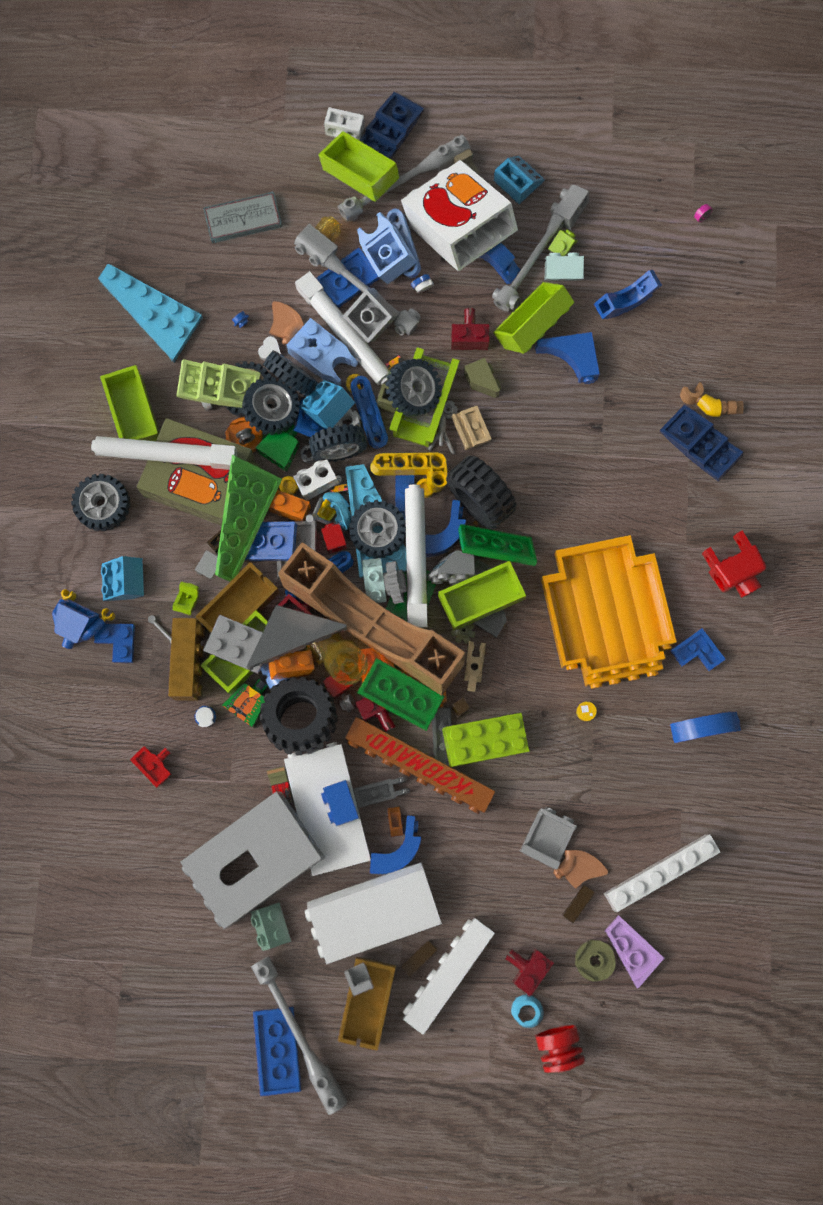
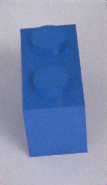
(340, 803)

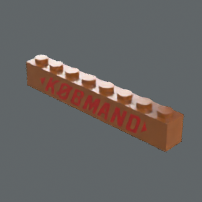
(420, 765)

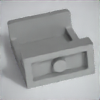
(548, 837)

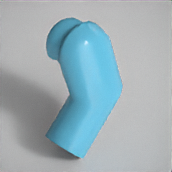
(335, 497)

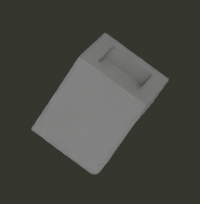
(207, 565)
(358, 979)

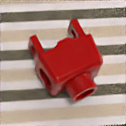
(737, 570)

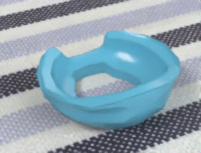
(343, 514)
(527, 1000)

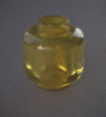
(329, 227)

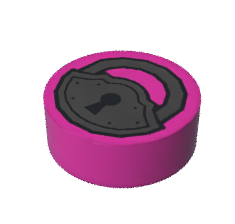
(703, 212)

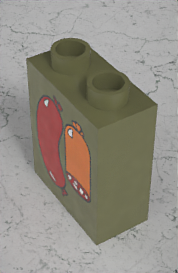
(189, 487)

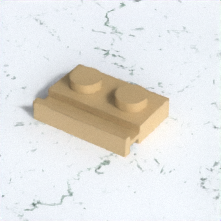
(471, 427)

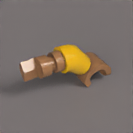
(708, 404)

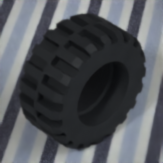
(481, 492)
(295, 692)

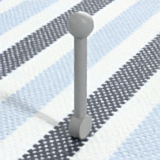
(152, 619)

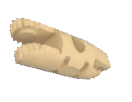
(474, 676)

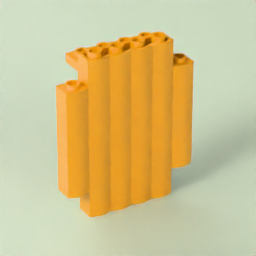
(608, 612)

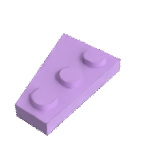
(634, 951)

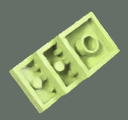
(214, 383)

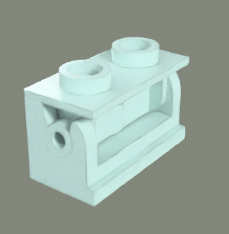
(564, 267)
(374, 579)

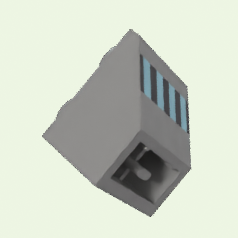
(452, 569)

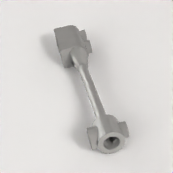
(438, 159)
(563, 214)
(323, 252)
(319, 1074)

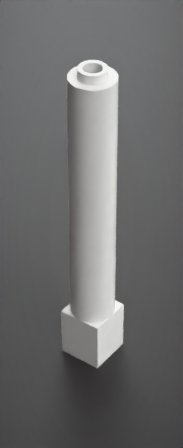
(314, 295)
(215, 456)
(416, 556)

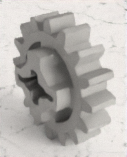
(395, 582)

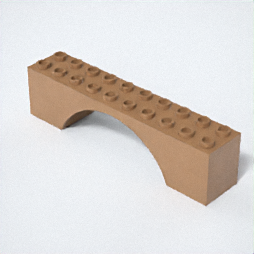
(413, 649)

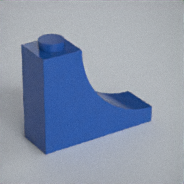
(577, 351)

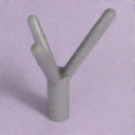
(442, 433)
(314, 517)

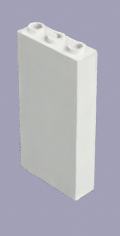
(307, 777)
(372, 913)

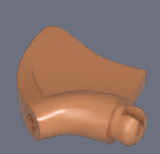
(286, 322)
(579, 867)

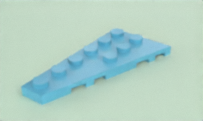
(160, 316)
(361, 491)

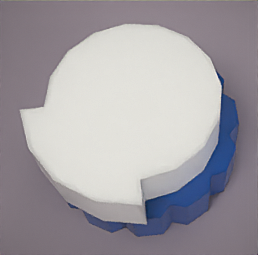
(422, 283)
(205, 716)

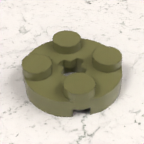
(606, 959)

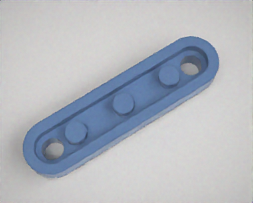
(404, 231)

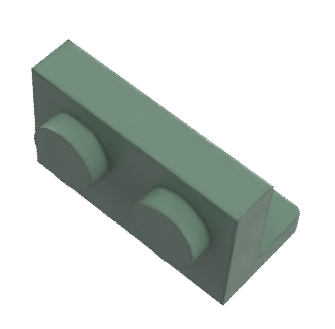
(270, 926)

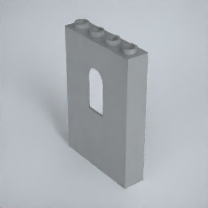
(277, 845)

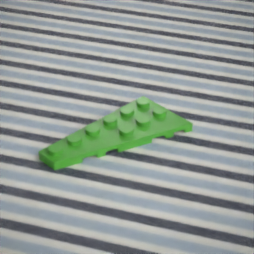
(246, 504)

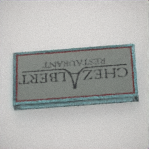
(242, 217)

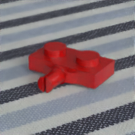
(152, 765)

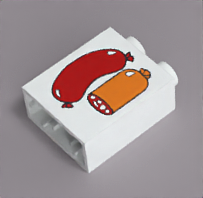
(459, 215)

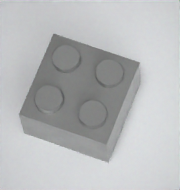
(370, 315)

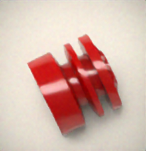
(561, 1053)

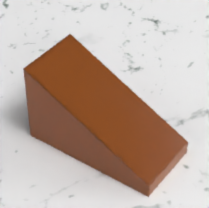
(395, 821)

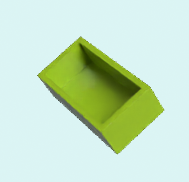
(359, 166)
(534, 317)
(130, 404)
(481, 595)
(226, 673)
(485, 740)

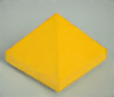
(326, 511)

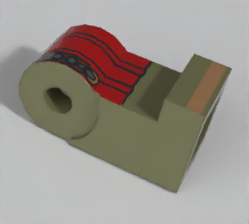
(280, 782)

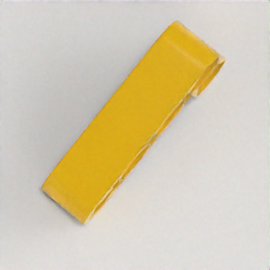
(409, 468)

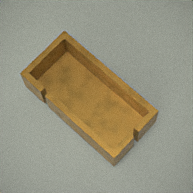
(239, 598)
(185, 659)
(366, 1011)

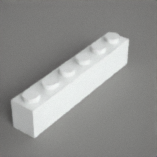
(661, 872)
(448, 975)

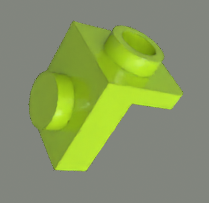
(563, 242)
(186, 598)

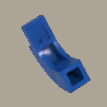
(503, 262)
(620, 302)
(446, 540)
(705, 726)
(395, 861)

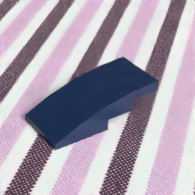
(392, 125)
(701, 442)

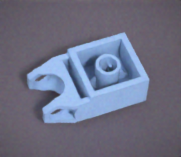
(386, 250)
(324, 356)

